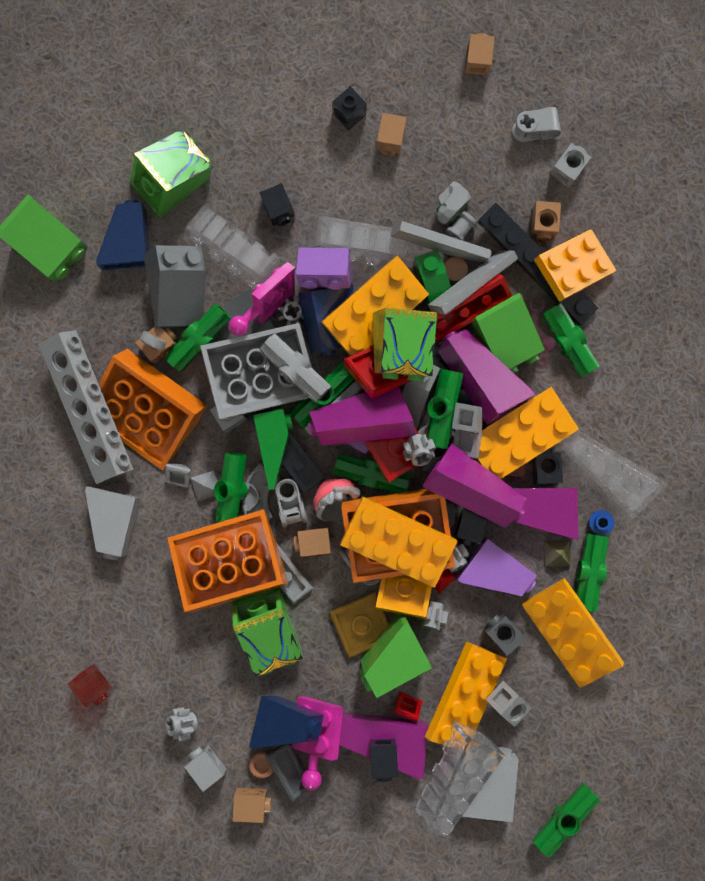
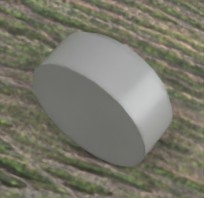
(152, 340)

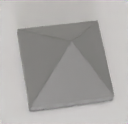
(178, 475)
(204, 485)

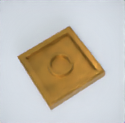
(359, 624)

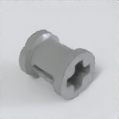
(462, 226)

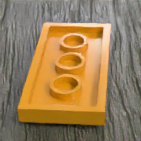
(389, 288)
(525, 433)
(398, 542)
(572, 633)
(466, 692)

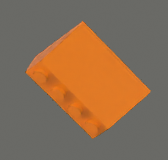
(148, 408)
(418, 505)
(226, 562)

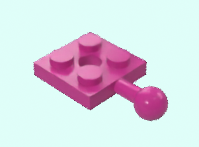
(266, 299)
(328, 741)

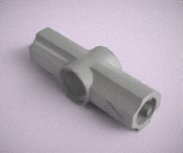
(294, 368)

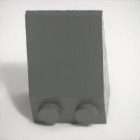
(176, 284)

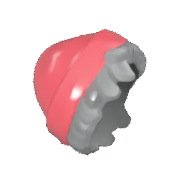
(329, 498)

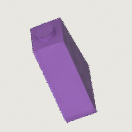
(496, 570)

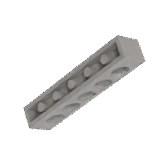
(85, 406)

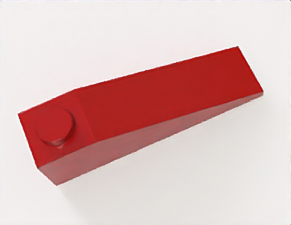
(482, 300)

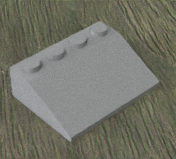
(245, 378)

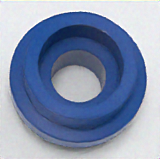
(594, 526)

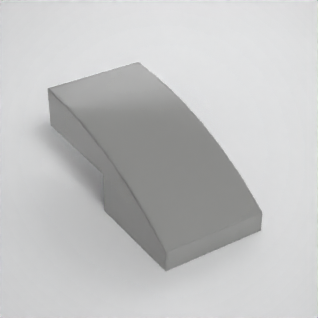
(468, 427)

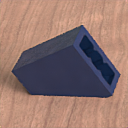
(125, 238)
(316, 308)
(284, 723)

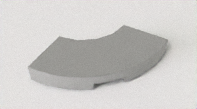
(257, 492)

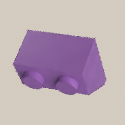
(324, 268)

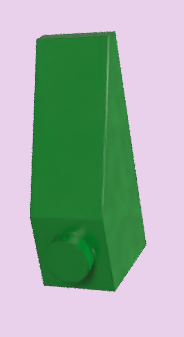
(431, 274)
(273, 439)

